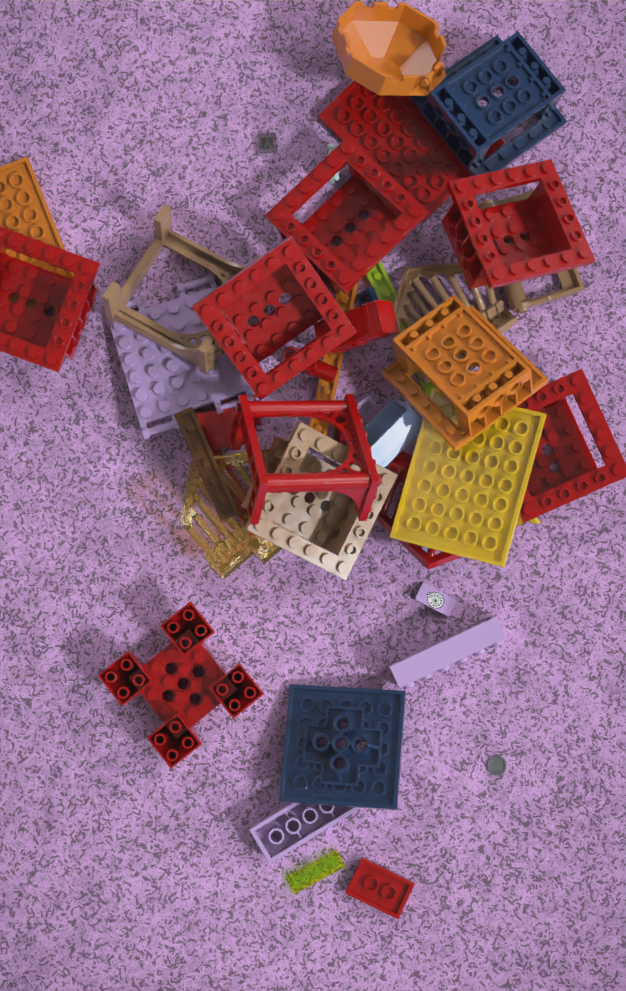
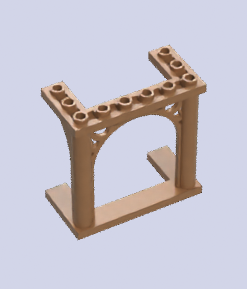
(115, 299)

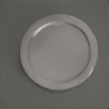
(496, 765)

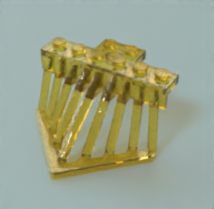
(240, 543)

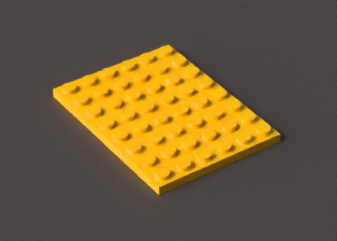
(471, 496)

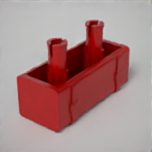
(371, 321)

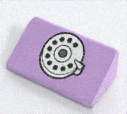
(435, 599)

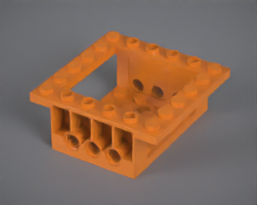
(480, 396)

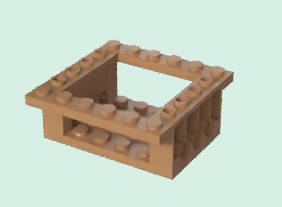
(321, 537)

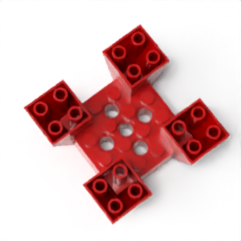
(131, 676)

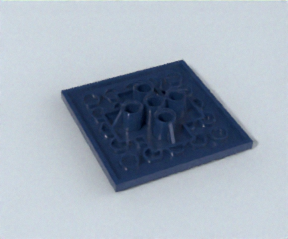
(369, 775)

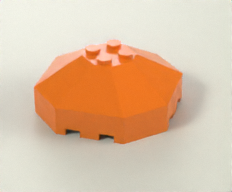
(390, 48)

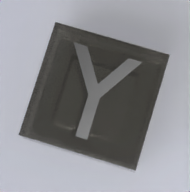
(267, 143)

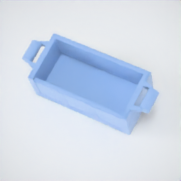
(392, 430)

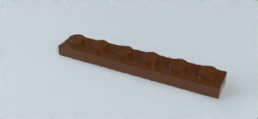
(206, 464)

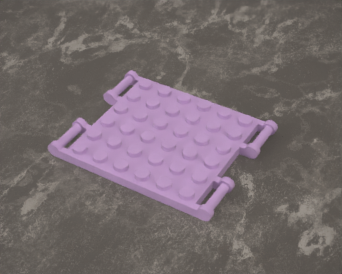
(165, 381)

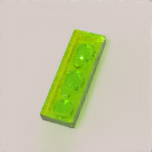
(315, 871)

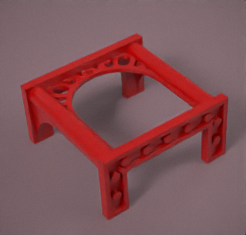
(348, 429)

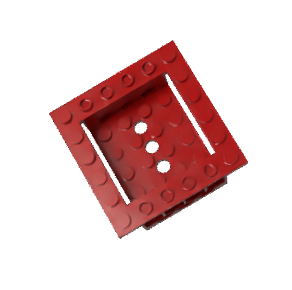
(370, 190)
(545, 218)
(260, 284)
(29, 332)
(578, 470)

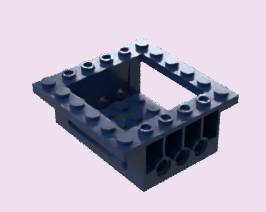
(471, 128)

